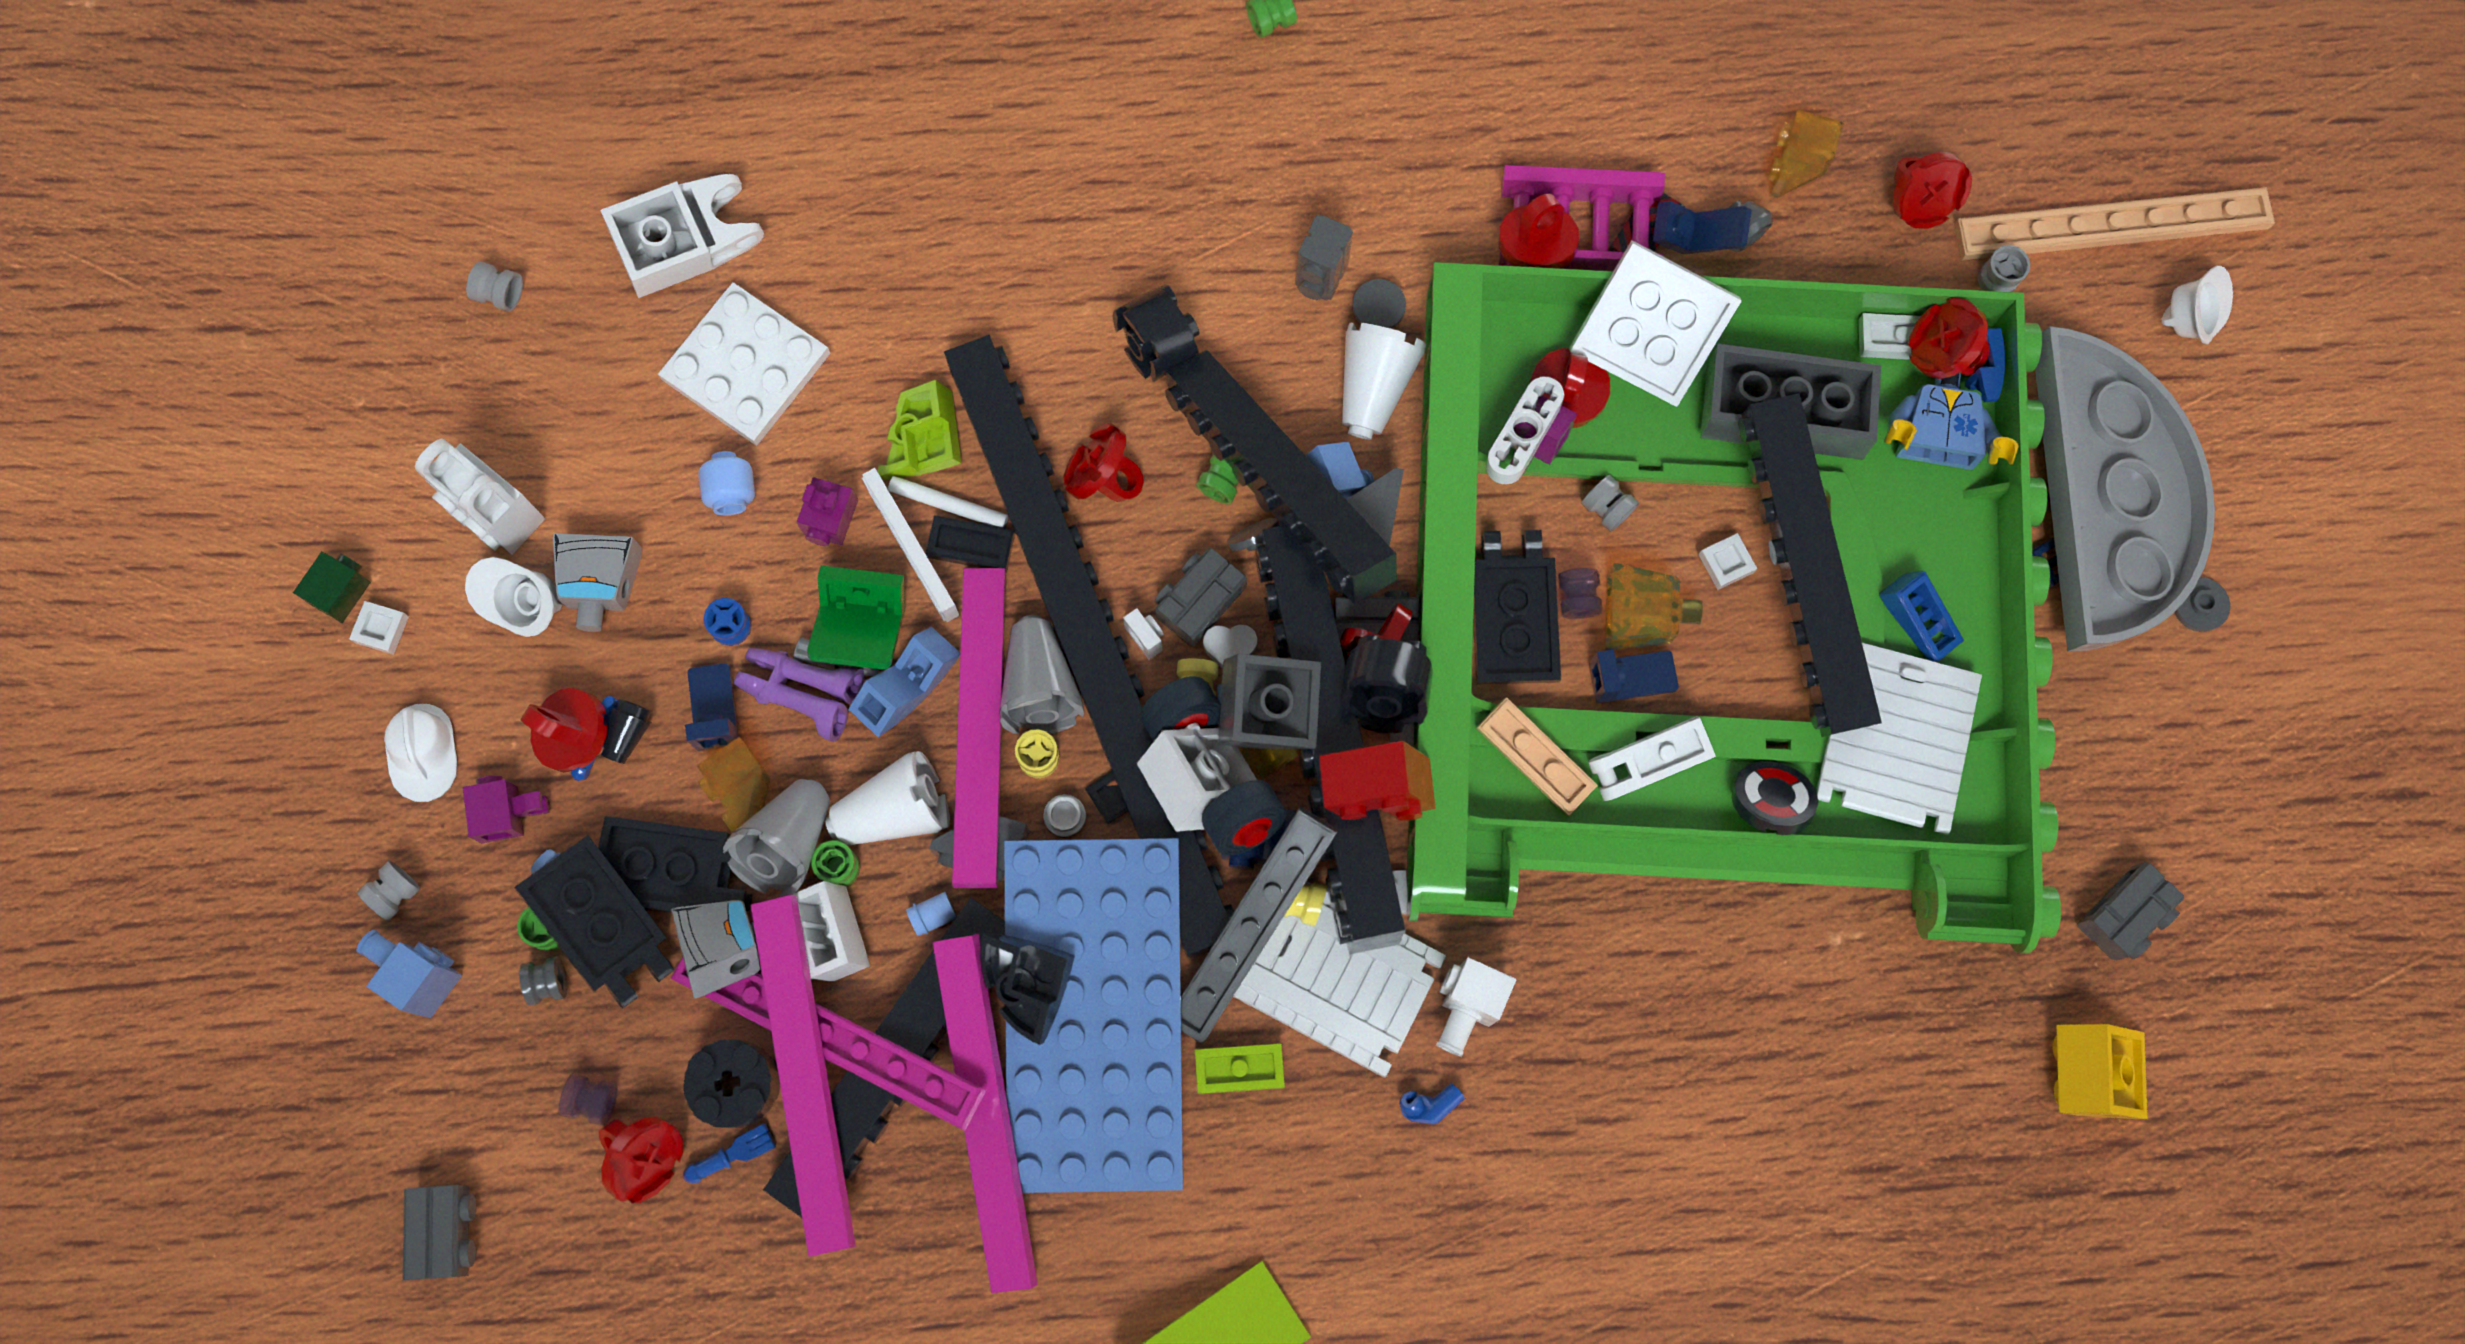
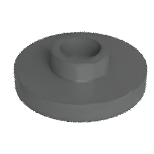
(1379, 303)
(1251, 535)
(2205, 607)

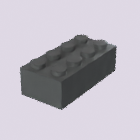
(1836, 396)

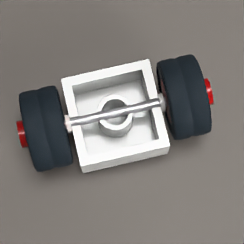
(1197, 778)

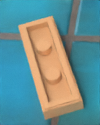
(1536, 756)

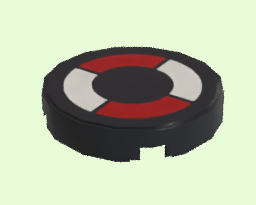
(1774, 797)

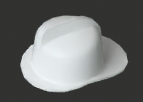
(2201, 306)
(511, 596)
(421, 752)

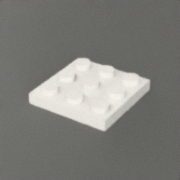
(1654, 323)
(744, 363)

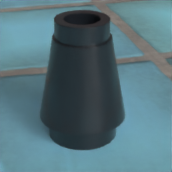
(624, 730)

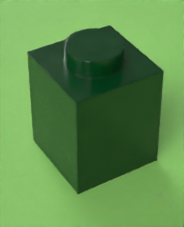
(332, 585)

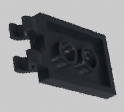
(1515, 613)
(670, 863)
(595, 920)

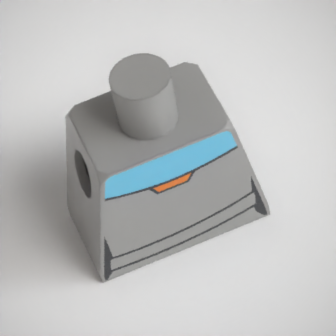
(594, 574)
(716, 944)

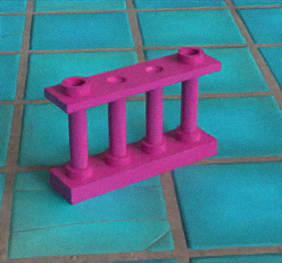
(1591, 185)

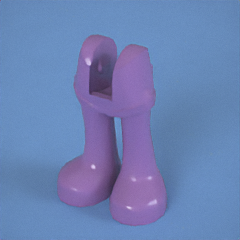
(828, 714)

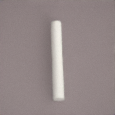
(947, 502)

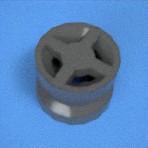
(543, 981)

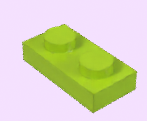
(1239, 1069)

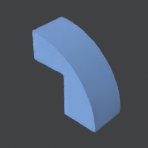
(901, 688)

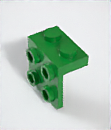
(857, 617)

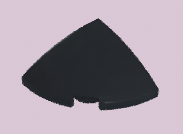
(1027, 980)

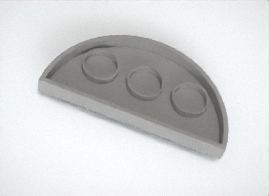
(2122, 490)

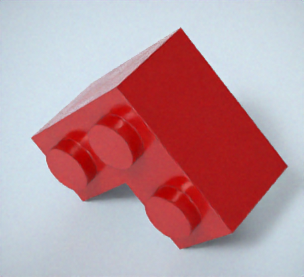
(1375, 778)

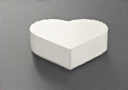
(1224, 642)

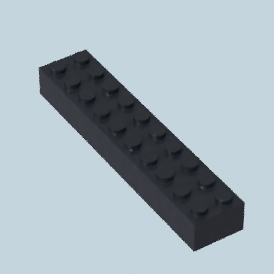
(1358, 855)

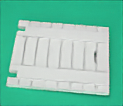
(1918, 751)
(1340, 997)

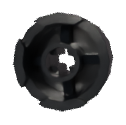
(1156, 332)
(1387, 683)
(706, 1084)

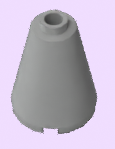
(1038, 681)
(780, 839)

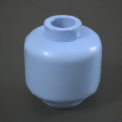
(726, 483)

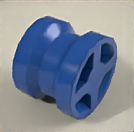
(722, 614)

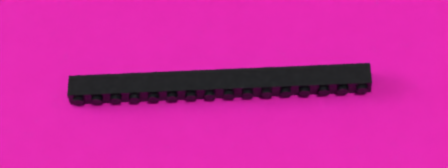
(1080, 619)

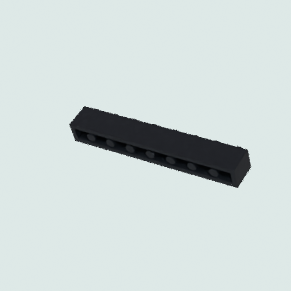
(1281, 478)
(1809, 566)
(913, 1023)

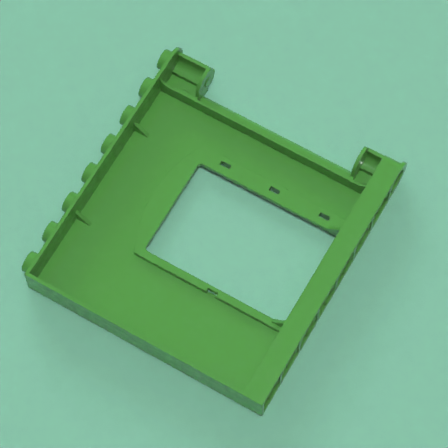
(1888, 520)

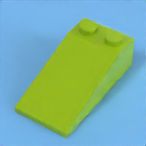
(1240, 1313)

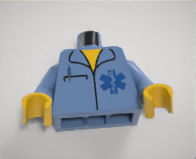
(1947, 427)

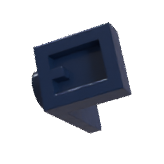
(1701, 231)
(1632, 675)
(711, 707)

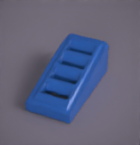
(1904, 611)

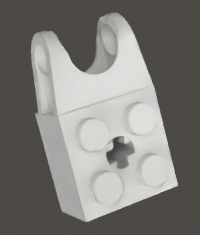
(689, 232)
(478, 496)

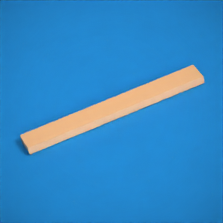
(2116, 223)

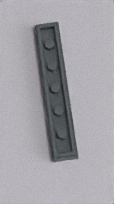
(1253, 922)

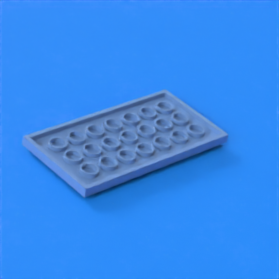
(1106, 1085)

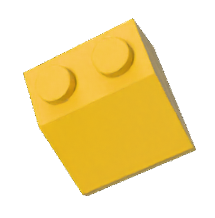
(2100, 1071)

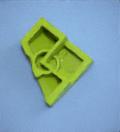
(923, 433)

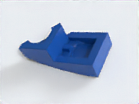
(1991, 376)

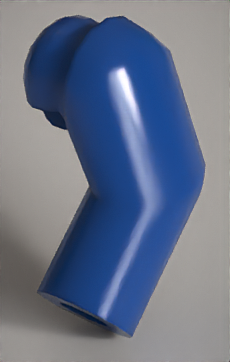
(1430, 1109)

